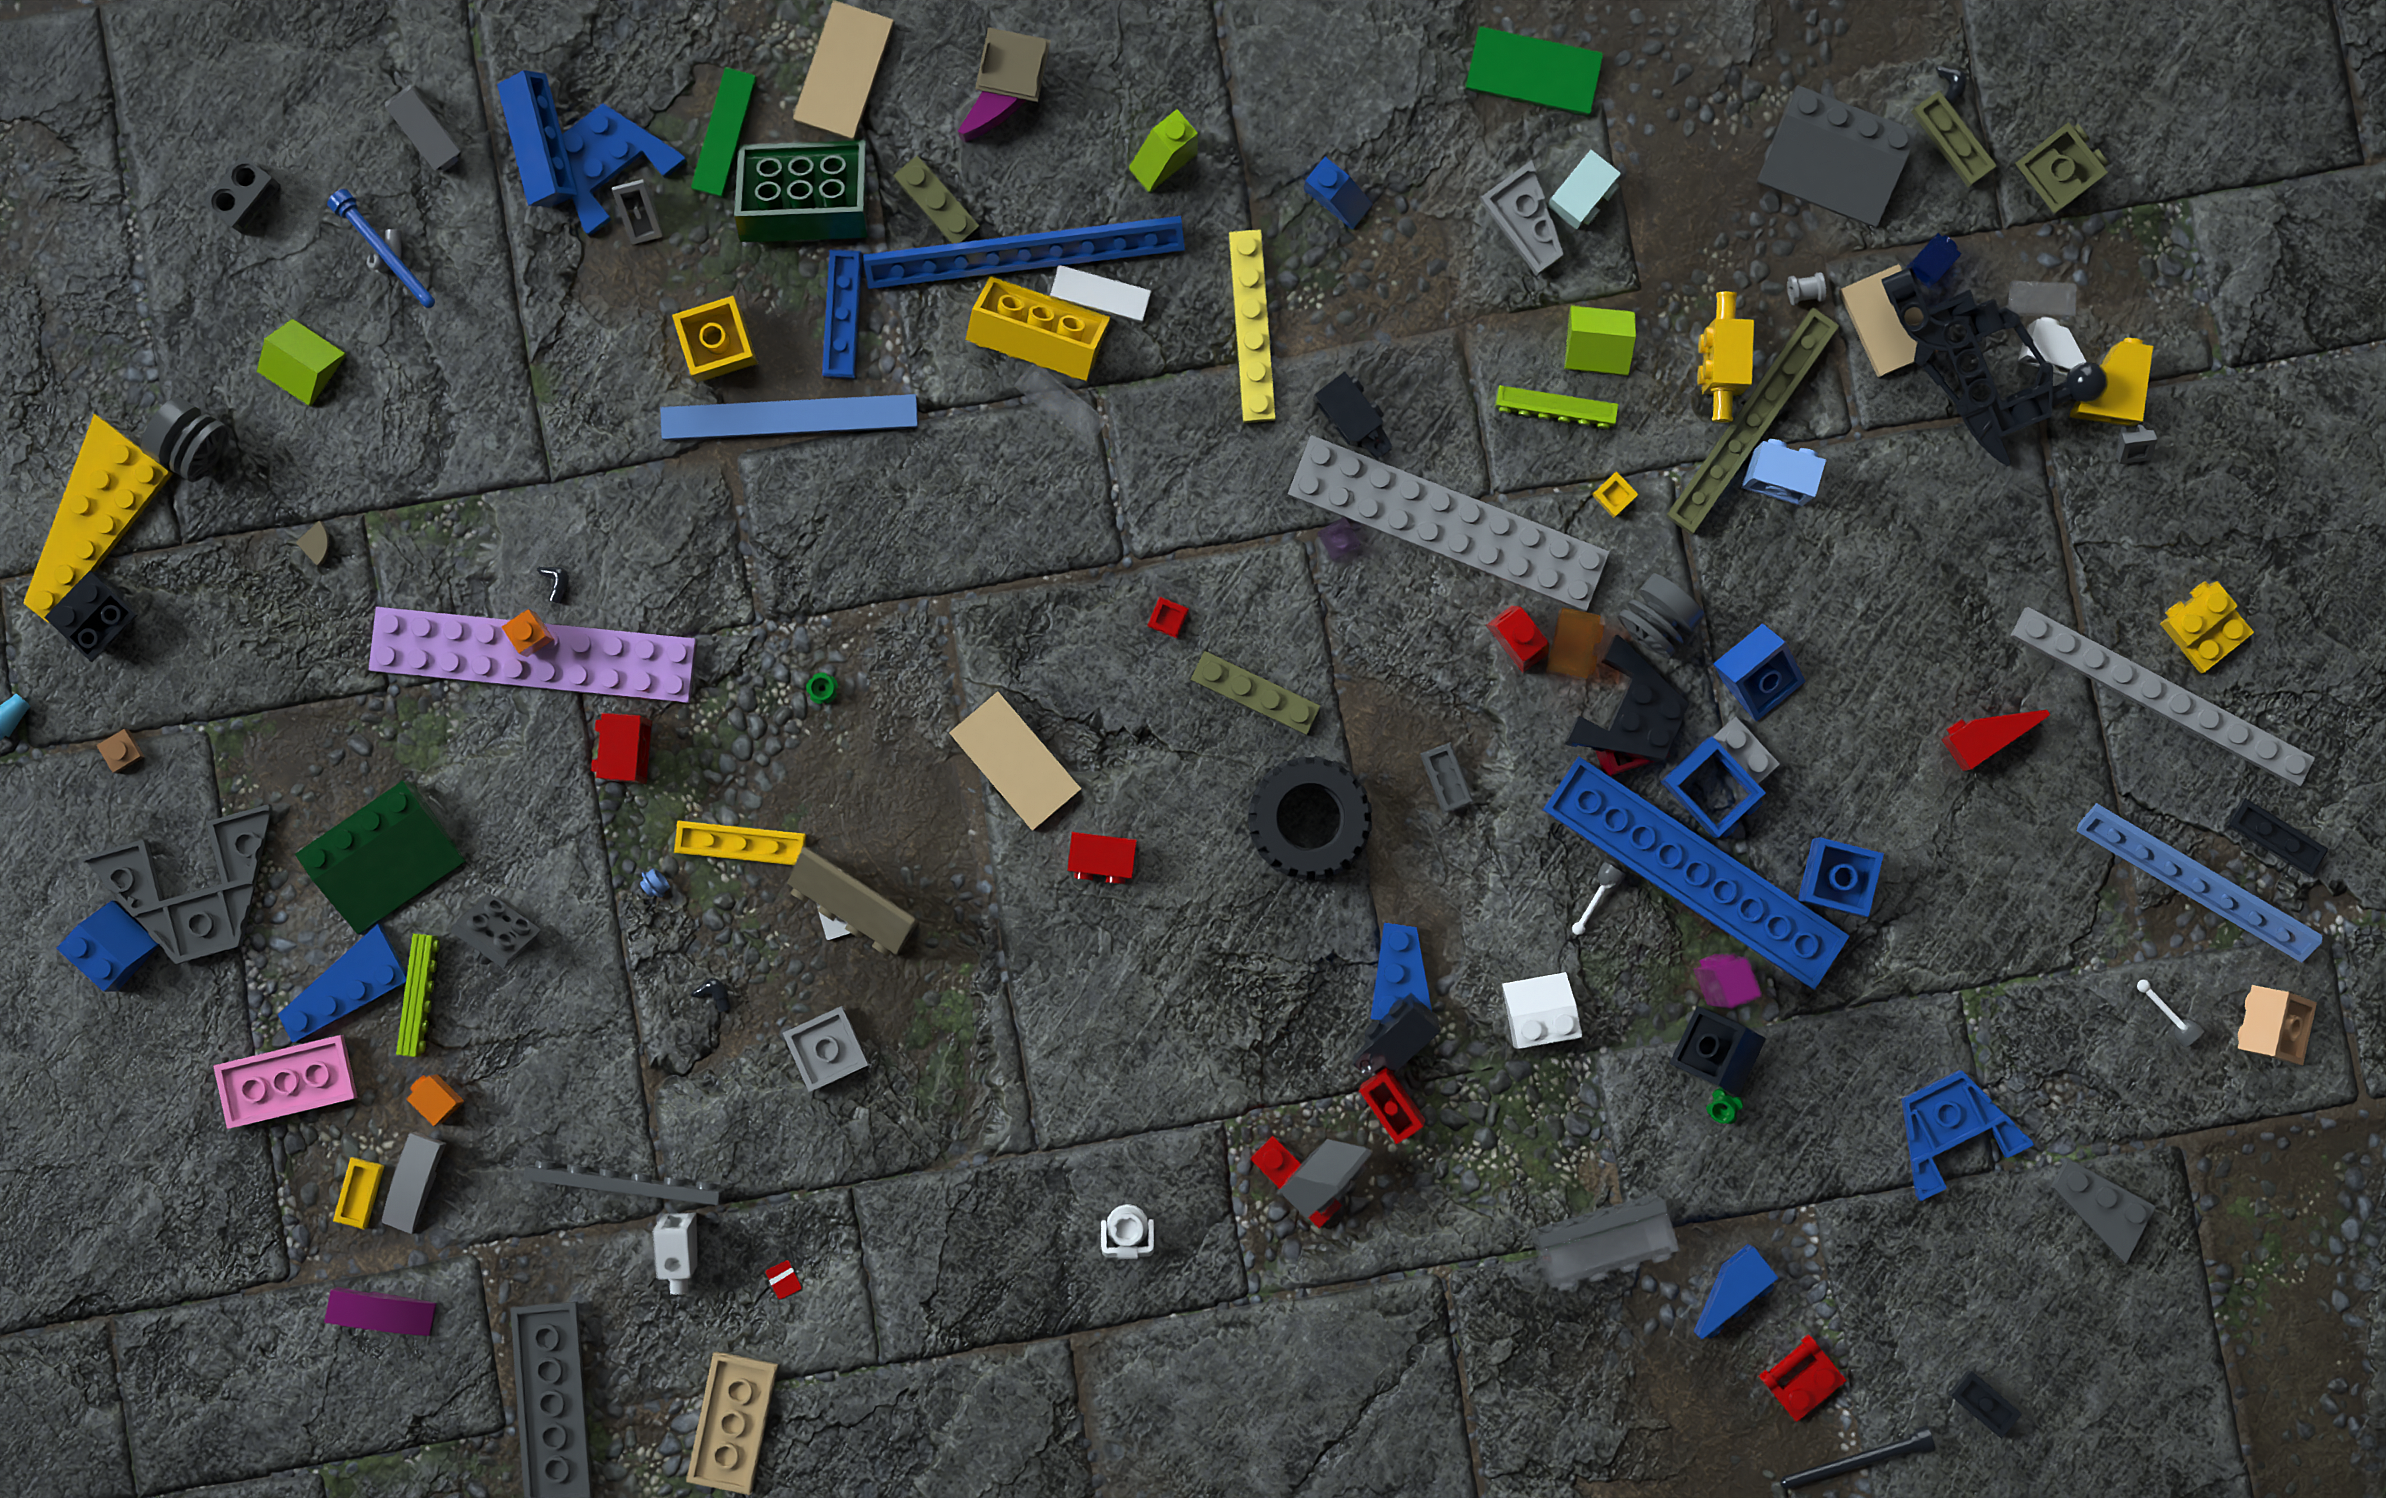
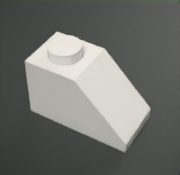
(2054, 344)

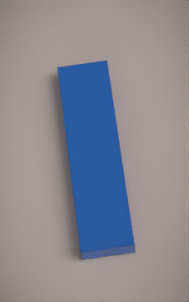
(842, 314)

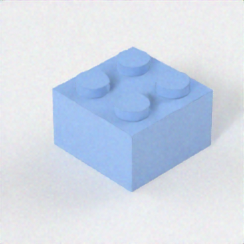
(1784, 472)

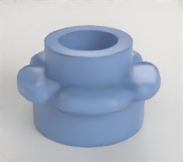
(654, 883)

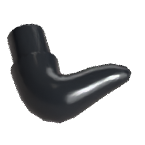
(1958, 83)
(560, 581)
(718, 993)

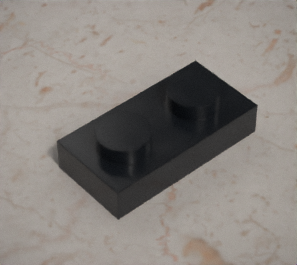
(1985, 1403)

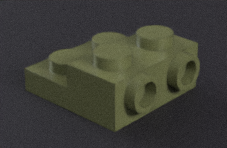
(2063, 166)

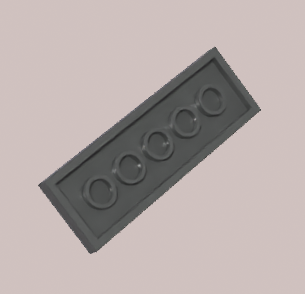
(551, 1401)

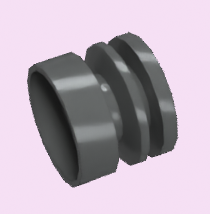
(185, 439)
(1664, 611)

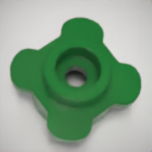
(1723, 1114)

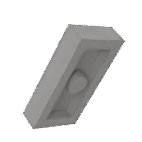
(1746, 750)

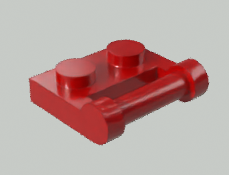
(1808, 1386)

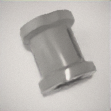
(1806, 288)

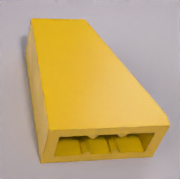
(2126, 392)

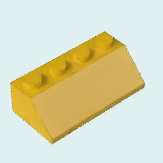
(1037, 328)

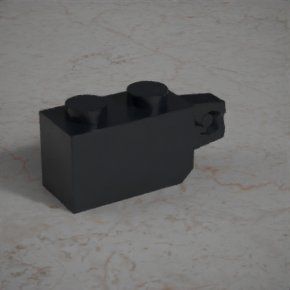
(1353, 415)
(1397, 1036)

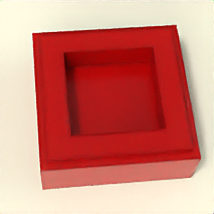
(1168, 617)

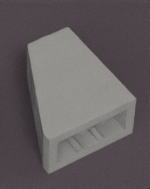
(423, 128)

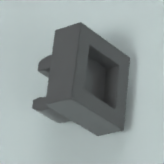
(2136, 445)

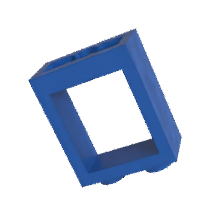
(1748, 805)

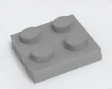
(826, 1048)

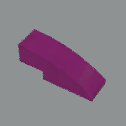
(987, 113)
(379, 1312)

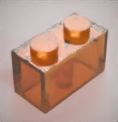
(1574, 644)

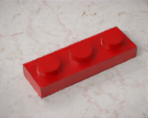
(1279, 1166)

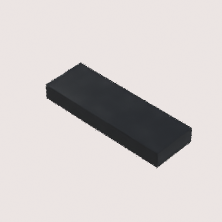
(2277, 837)

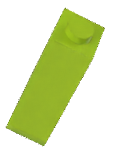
(1165, 151)

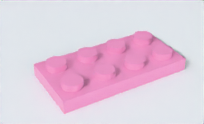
(285, 1081)

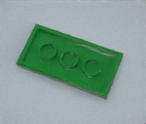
(1534, 71)

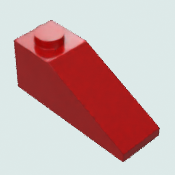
(1980, 738)

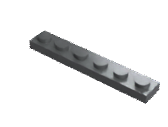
(638, 1184)

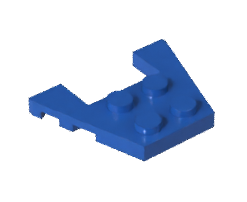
(602, 148)
(1946, 1116)

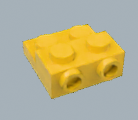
(2206, 625)

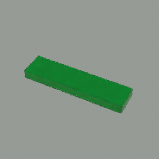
(724, 132)

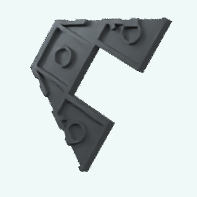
(201, 920)

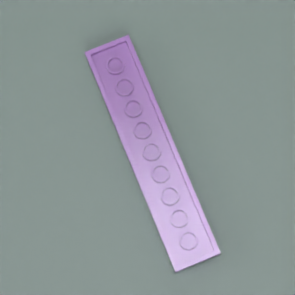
(574, 661)

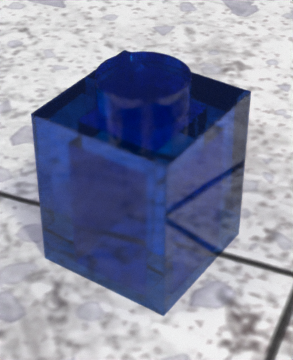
(1934, 259)

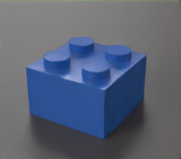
(1840, 877)

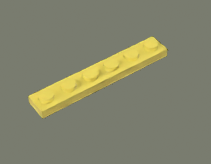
(1252, 326)

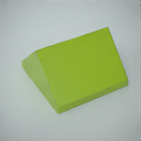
(1600, 340)
(299, 361)

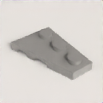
(1522, 215)

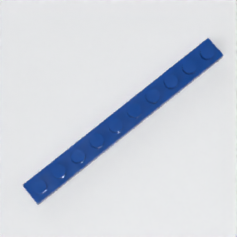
(1024, 252)

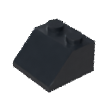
(1717, 1050)

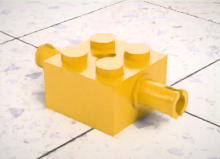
(1726, 357)

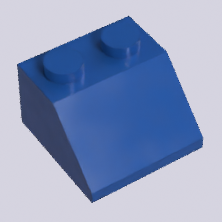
(1759, 671)
(108, 946)

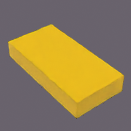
(358, 1193)

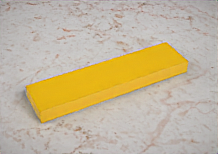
(738, 842)

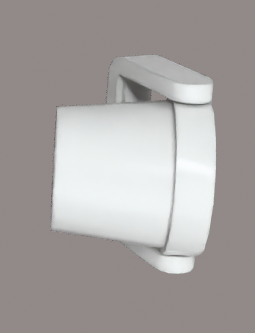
(1127, 1228)

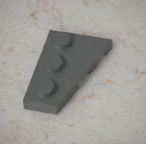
(2105, 1207)

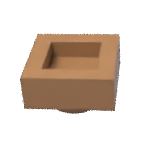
(120, 751)

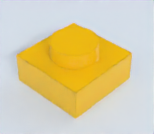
(1615, 494)

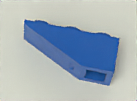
(1737, 1283)

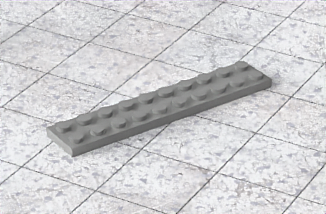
(1448, 523)

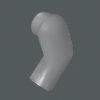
(393, 240)

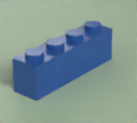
(537, 139)

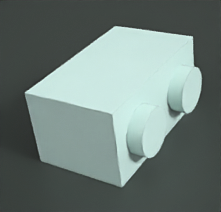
(1584, 189)

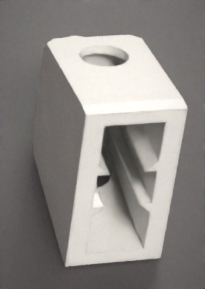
(676, 1249)

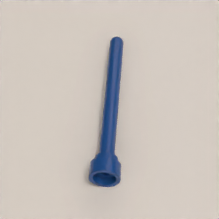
(344, 205)

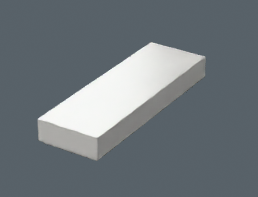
(1100, 294)

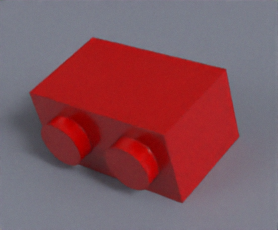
(1101, 856)
(1392, 1105)

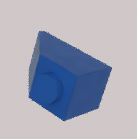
(1337, 193)

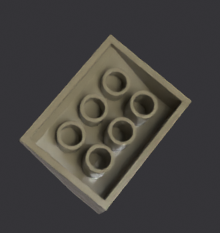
(852, 902)

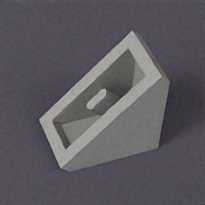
(637, 211)

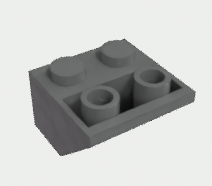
(1324, 1175)

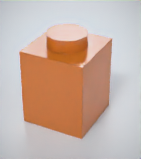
(527, 633)
(434, 1099)

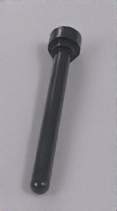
(1918, 1442)

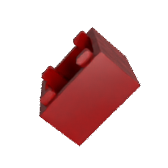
(622, 748)

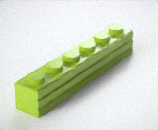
(1556, 406)
(417, 994)

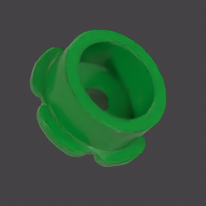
(822, 696)

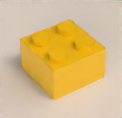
(715, 339)

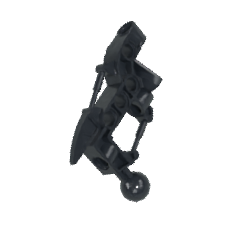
(1993, 415)

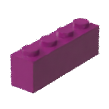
(1726, 980)

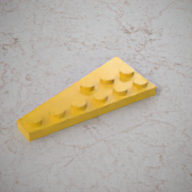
(100, 503)

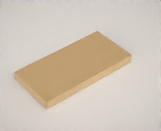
(843, 70)
(1015, 761)
(732, 1423)

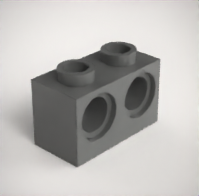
(248, 199)

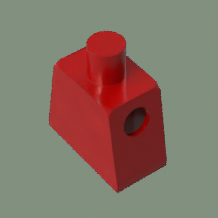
(1519, 637)

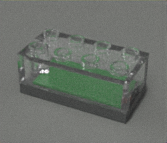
(1604, 1241)

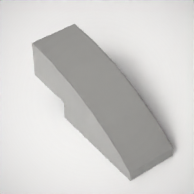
(412, 1181)

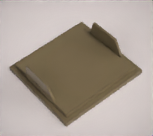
(1013, 64)

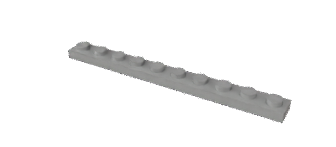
(2162, 697)

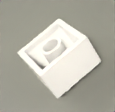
(1541, 1010)

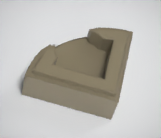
(315, 543)

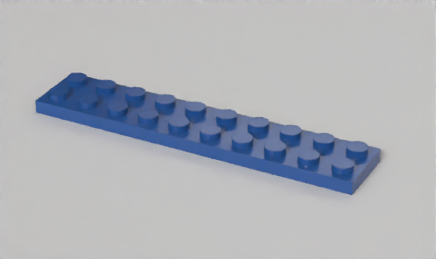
(1696, 873)

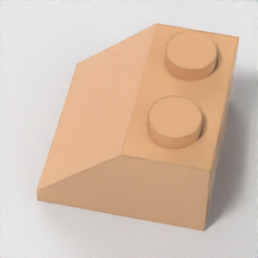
(2276, 1024)

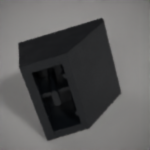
(92, 615)

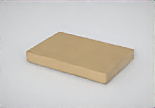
(1878, 324)

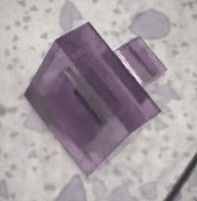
(1338, 538)

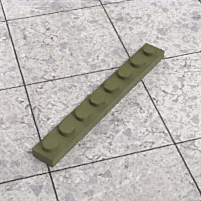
(1752, 421)

